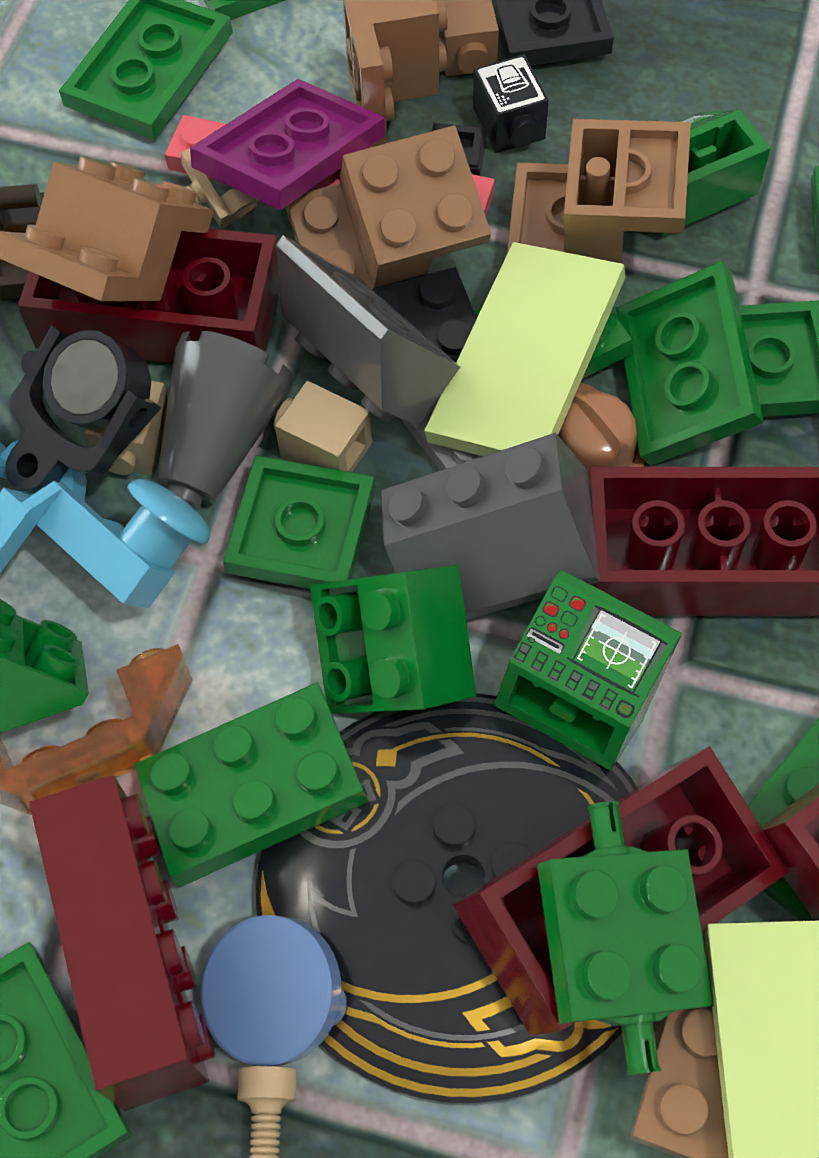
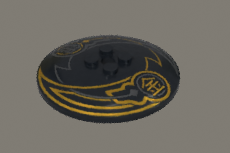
(418, 991)

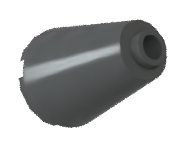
(215, 413)

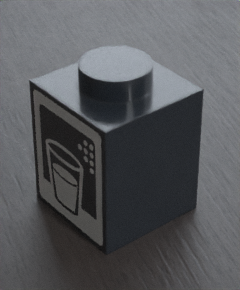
(510, 103)

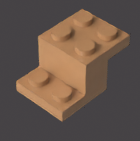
(394, 51)
(615, 182)
(394, 209)
(106, 231)
(683, 1101)

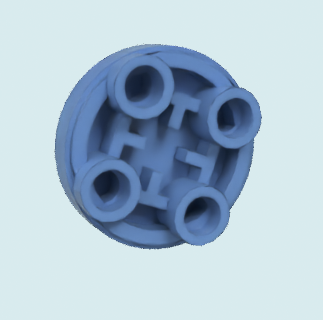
(271, 990)

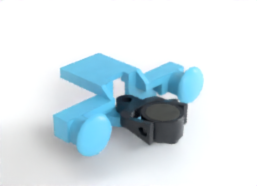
(107, 391)

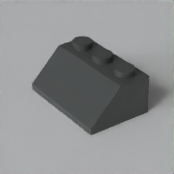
(360, 336)
(501, 519)

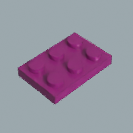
(287, 143)

